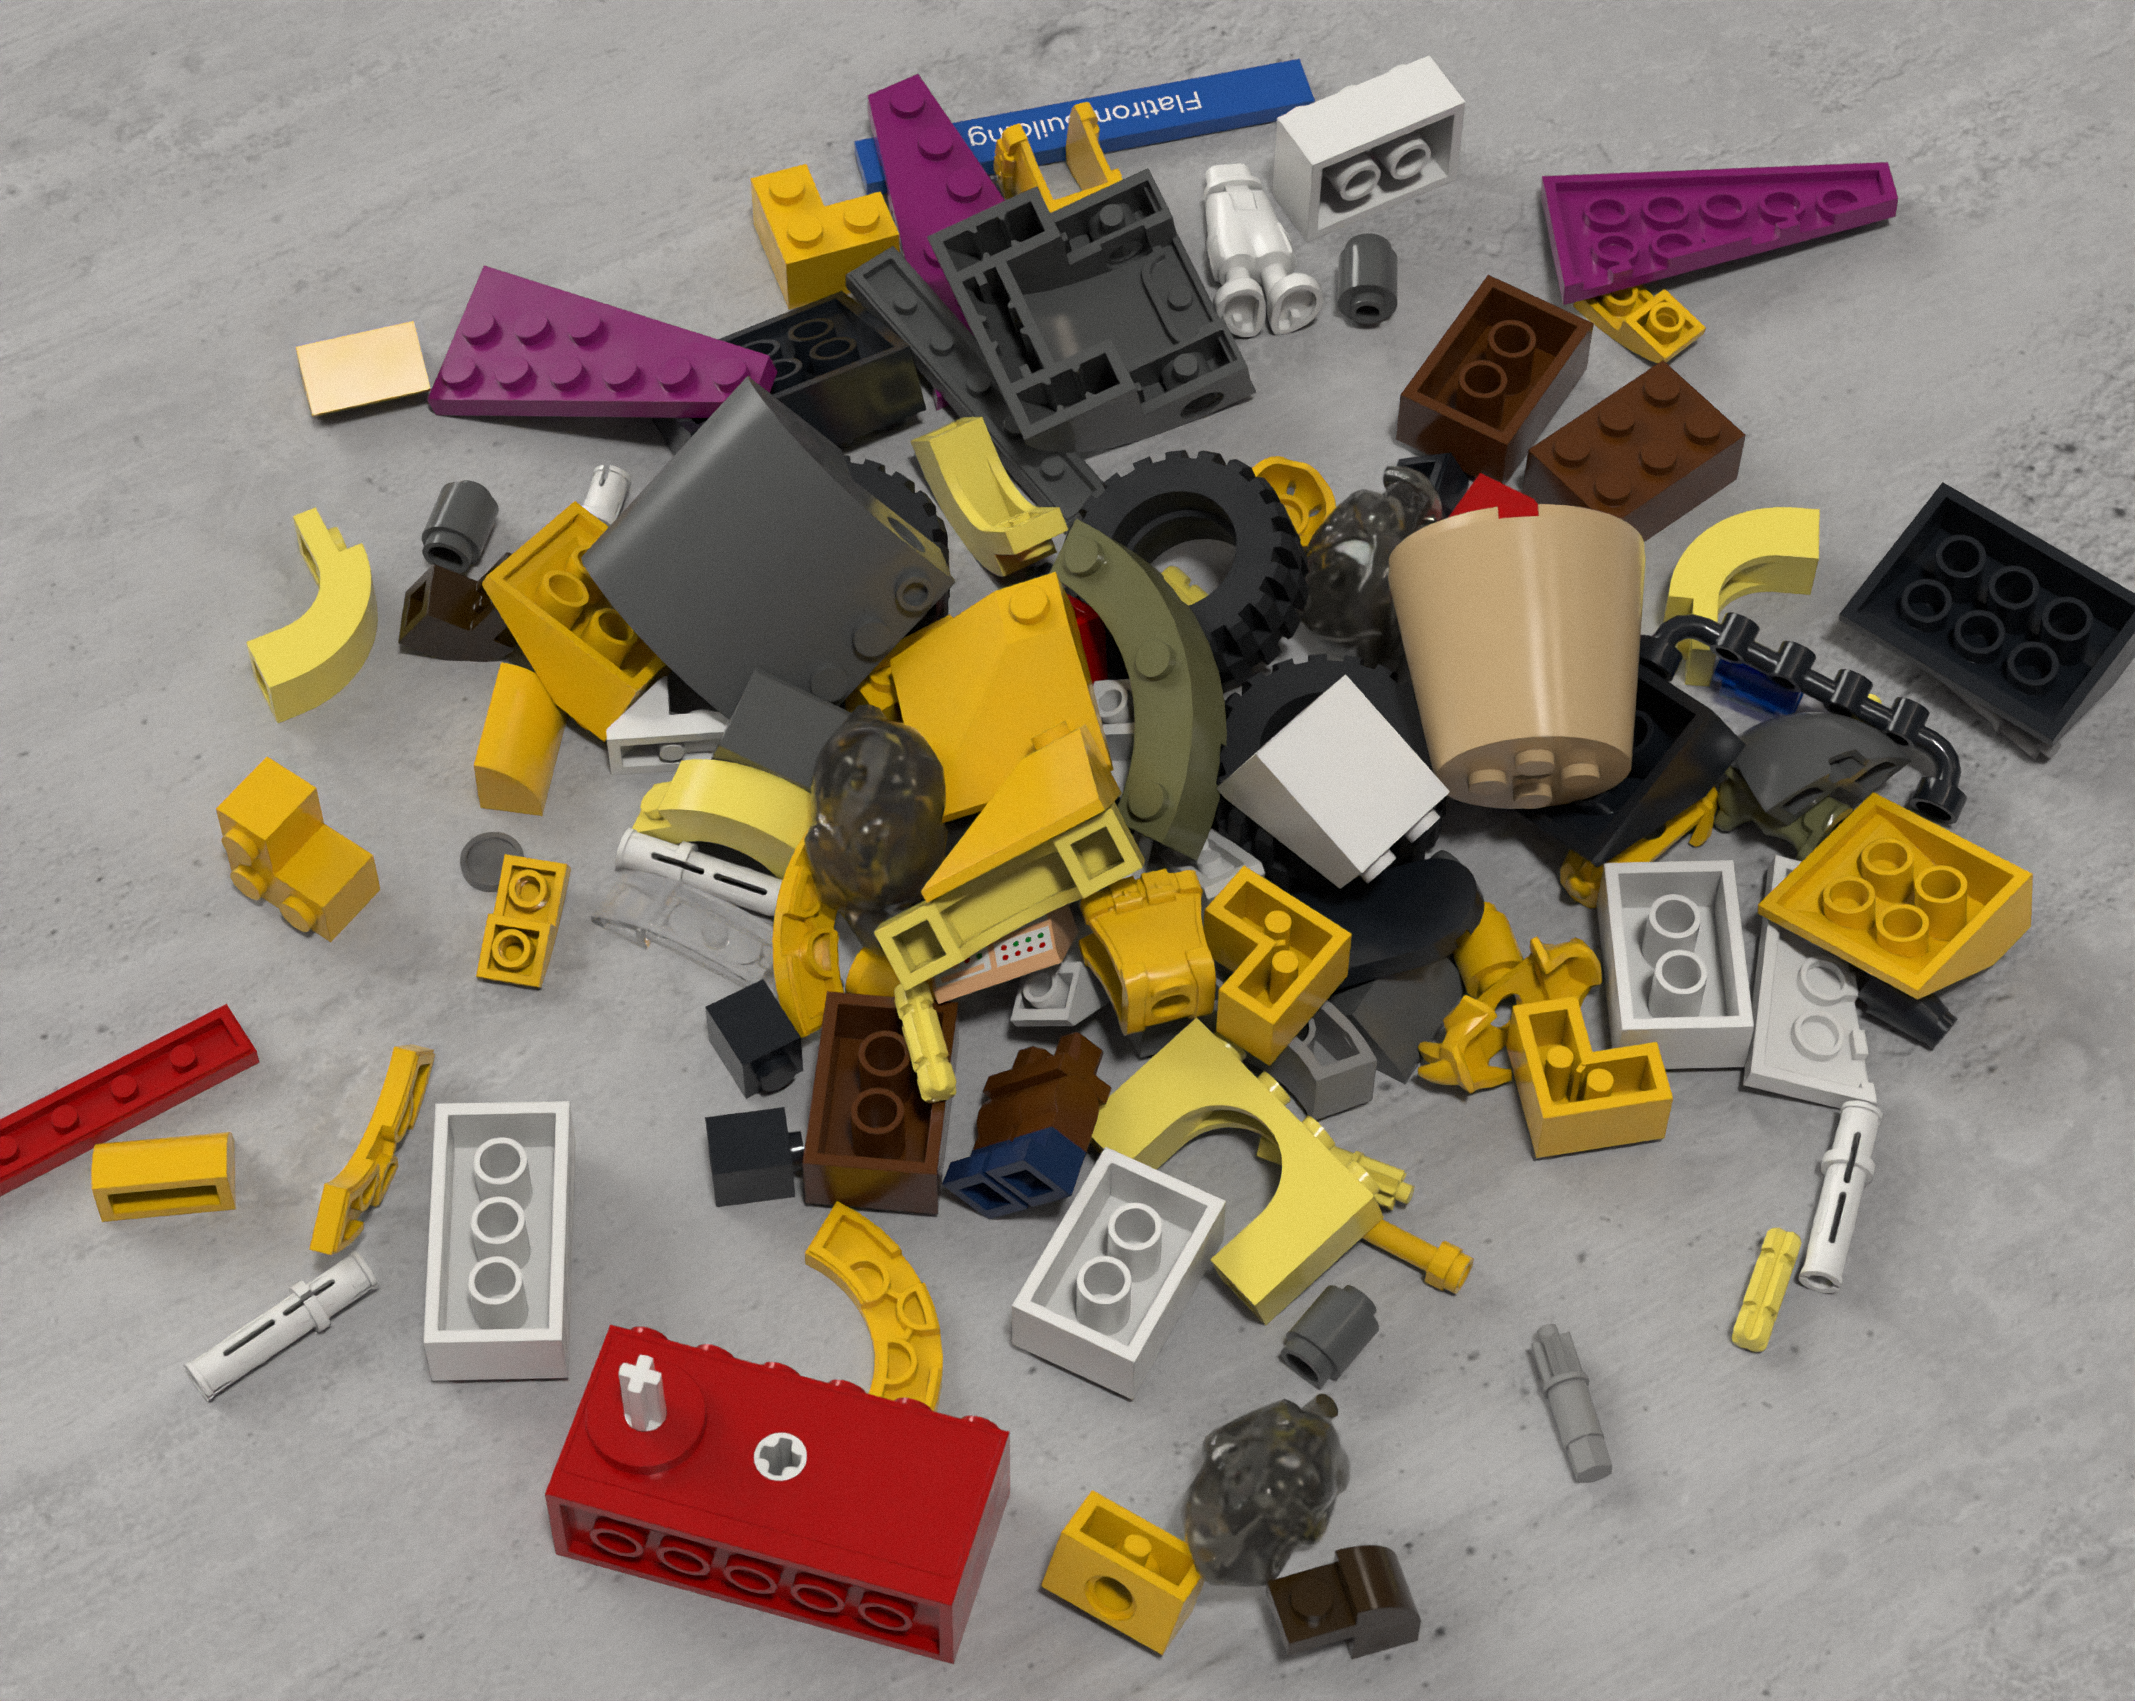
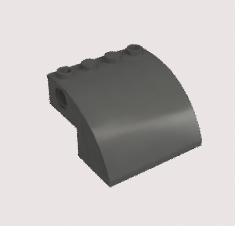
(1092, 317)
(765, 559)

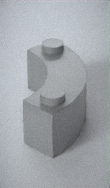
(1323, 1065)

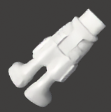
(1252, 244)

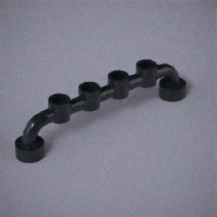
(1845, 695)

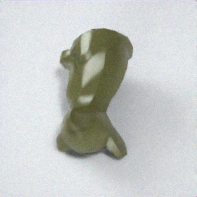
(1740, 806)

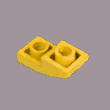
(1643, 323)
(524, 921)

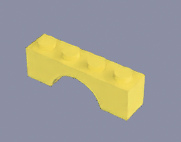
(1008, 897)

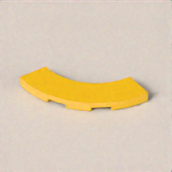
(804, 947)
(373, 1163)
(890, 1300)

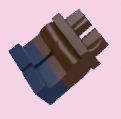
(1032, 1129)

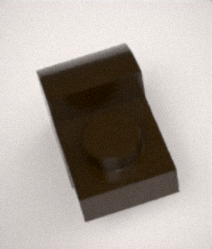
(454, 618)
(1352, 1600)

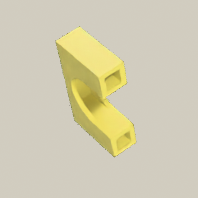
(1319, 1203)

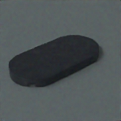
(1401, 916)

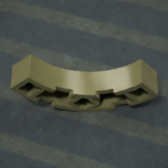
(1172, 684)

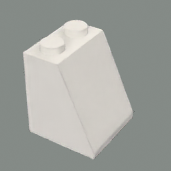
(1338, 787)

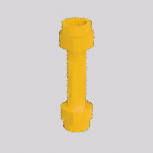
(1444, 1266)

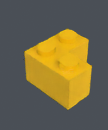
(815, 243)
(290, 856)
(1281, 960)
(1582, 1096)

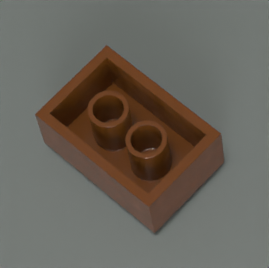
(1494, 380)
(1639, 454)
(867, 1124)

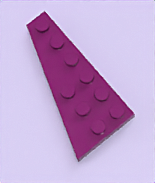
(928, 178)
(1661, 224)
(571, 356)

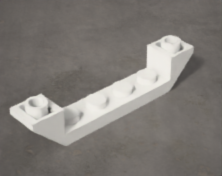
(1070, 990)

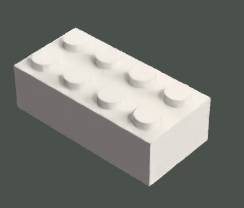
(500, 1241)

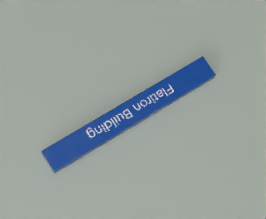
(1133, 116)

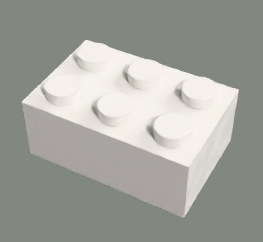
(1367, 148)
(1676, 961)
(1118, 1272)

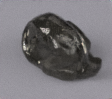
(1349, 569)
(875, 820)
(1264, 1491)

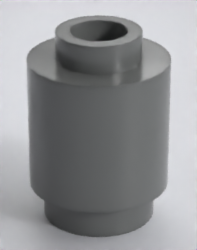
(1368, 279)
(459, 525)
(1330, 1334)

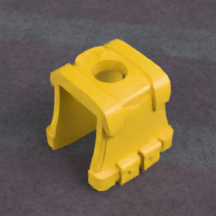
(1019, 171)
(1150, 948)

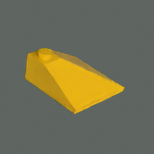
(568, 626)
(994, 684)
(1040, 799)
(1904, 899)

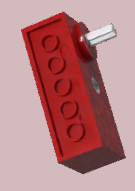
(780, 1492)

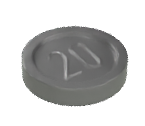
(483, 859)

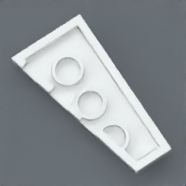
(1804, 1017)

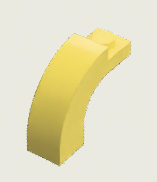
(982, 500)
(1738, 557)
(333, 639)
(731, 808)

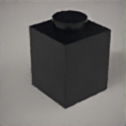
(755, 1039)
(753, 1156)

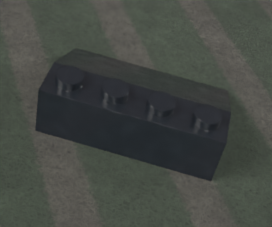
(832, 370)
(1998, 615)
(1675, 762)

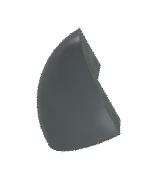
(1808, 755)

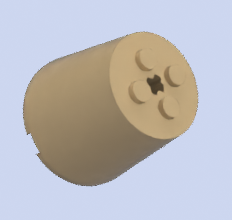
(1523, 651)

